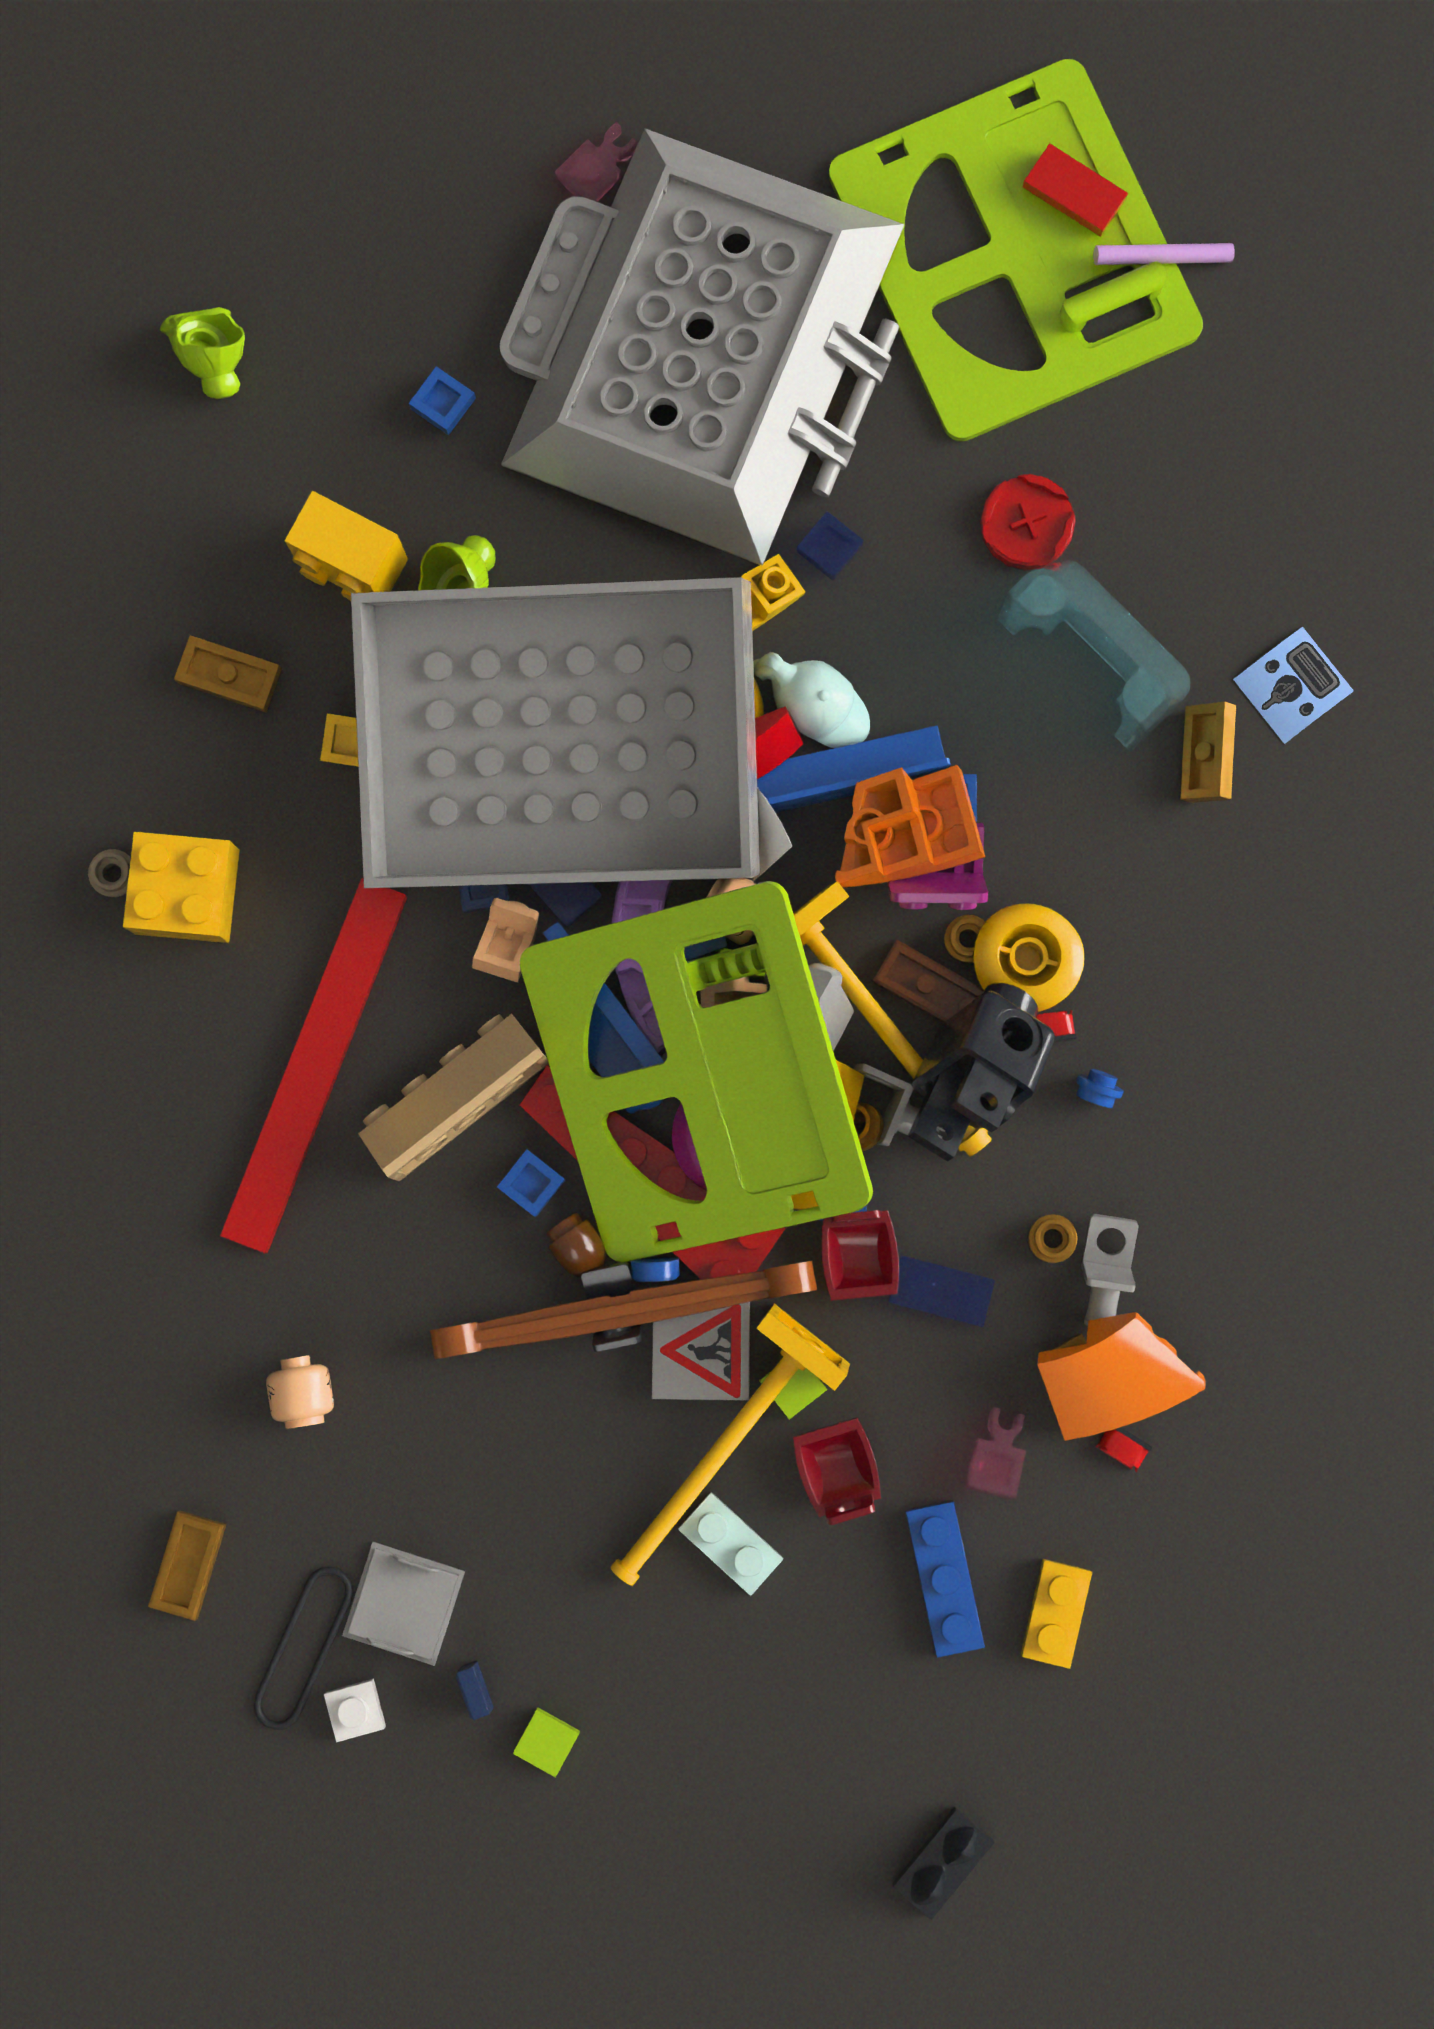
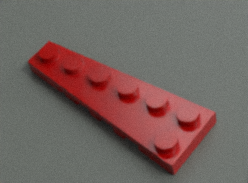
(662, 1168)

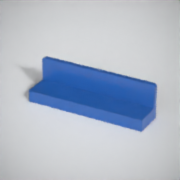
(836, 771)
(613, 1038)

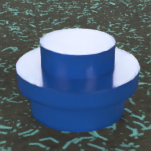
(1098, 1088)

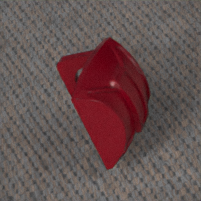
(860, 1255)
(838, 1470)

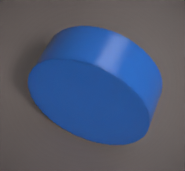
(655, 1269)

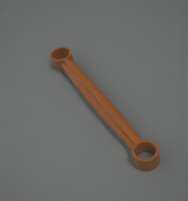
(622, 1311)

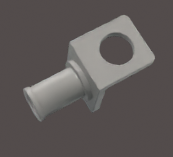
(899, 1113)
(1108, 1271)

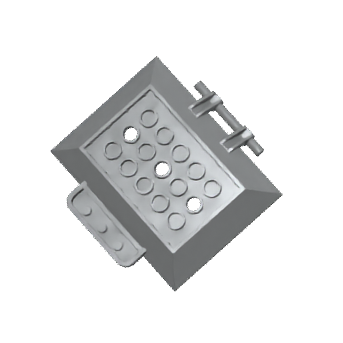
(611, 343)

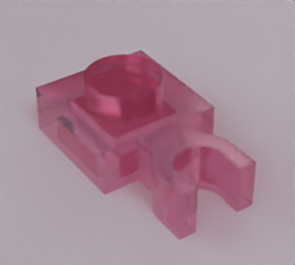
(592, 170)
(995, 1463)

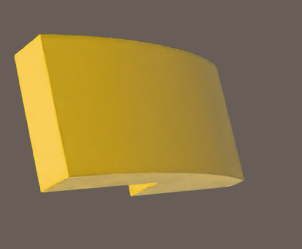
(772, 589)

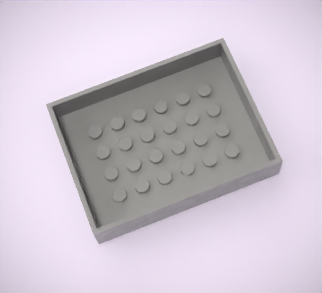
(556, 733)

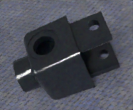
(1005, 1067)

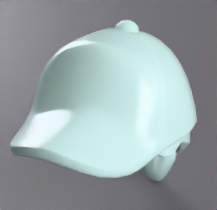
(816, 699)

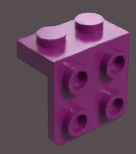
(958, 886)

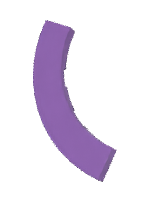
(634, 900)

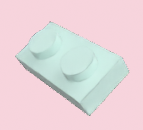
(730, 1543)

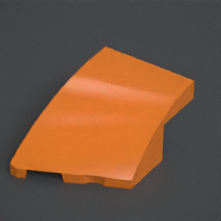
(908, 827)
(1115, 1377)

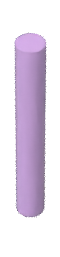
(1163, 253)

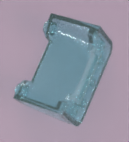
(1073, 595)

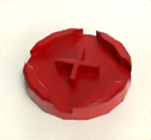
(1027, 522)

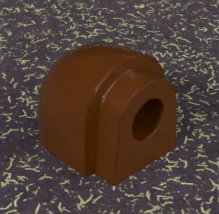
(577, 1245)

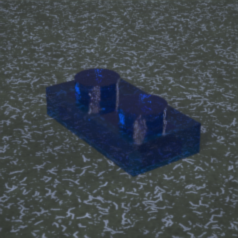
(943, 1291)

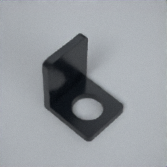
(611, 1281)

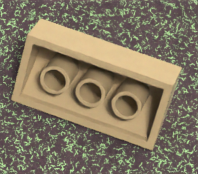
(453, 1097)

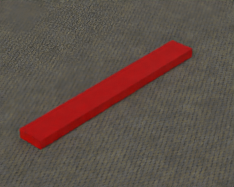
(313, 1067)

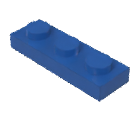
(944, 1579)

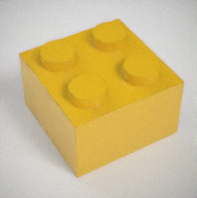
(344, 548)
(181, 887)

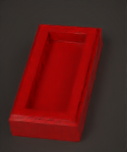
(1075, 190)

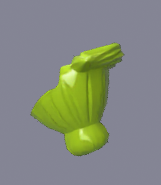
(208, 347)
(457, 565)

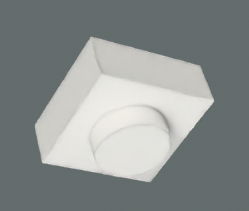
(354, 1710)

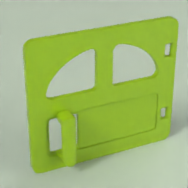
(1029, 246)
(747, 1072)

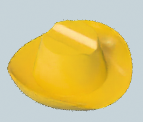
(1030, 950)

